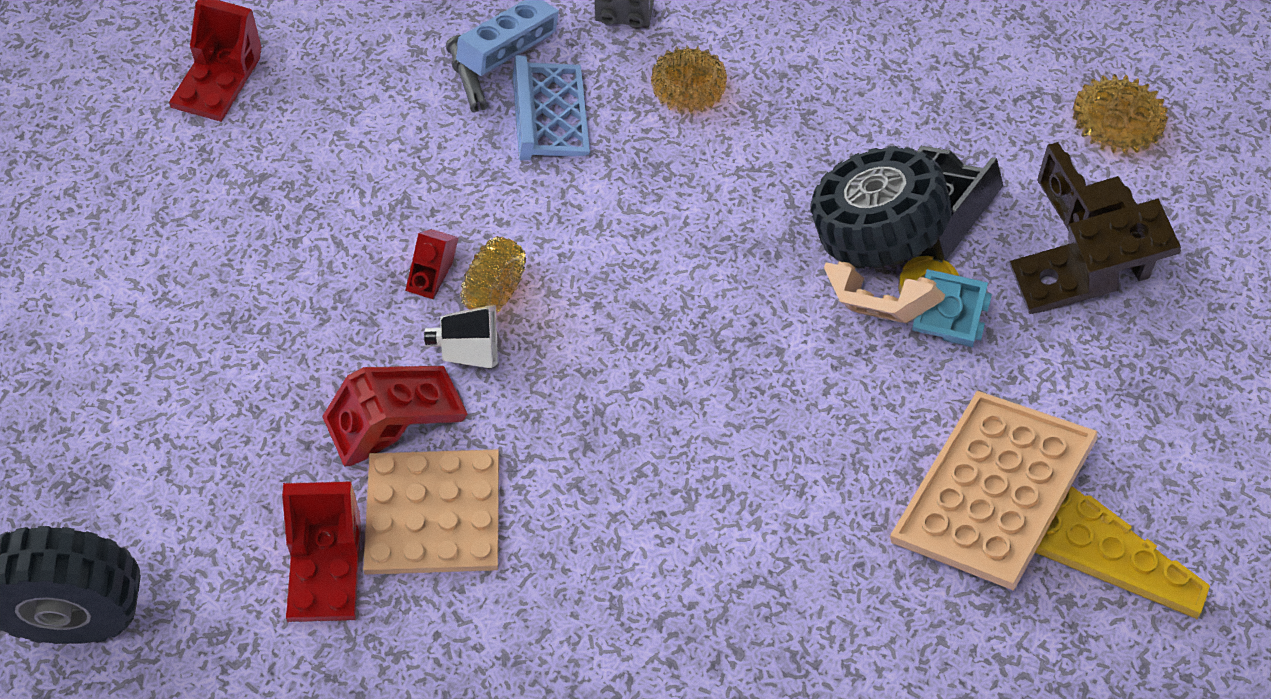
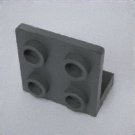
(628, 12)

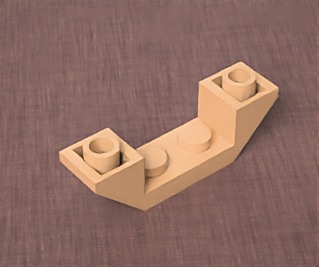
(913, 301)

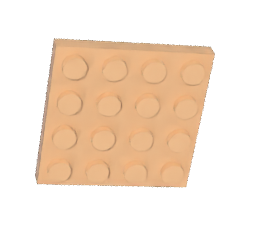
(432, 512)

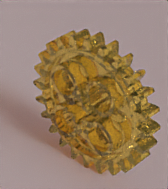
(1120, 113)

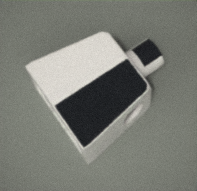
(467, 337)

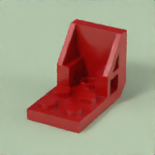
(224, 56)
(382, 401)
(323, 549)

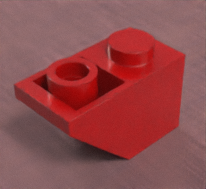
(431, 262)

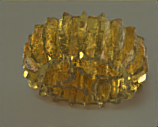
(688, 79)
(493, 274)

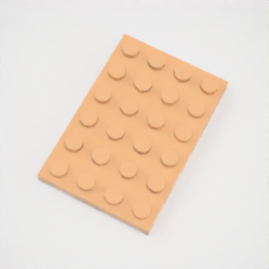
(994, 489)

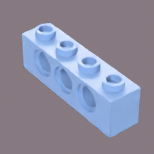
(506, 35)

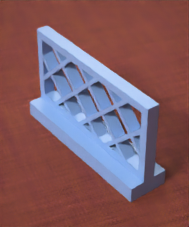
(526, 114)

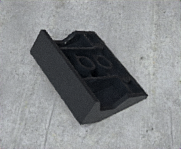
(970, 194)

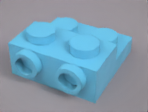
(959, 312)

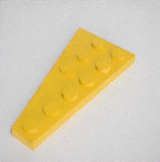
(1103, 546)

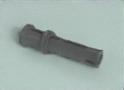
(468, 78)

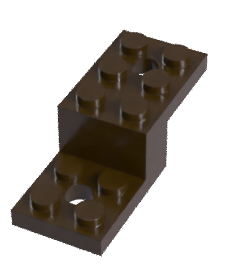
(1078, 202)
(1094, 256)

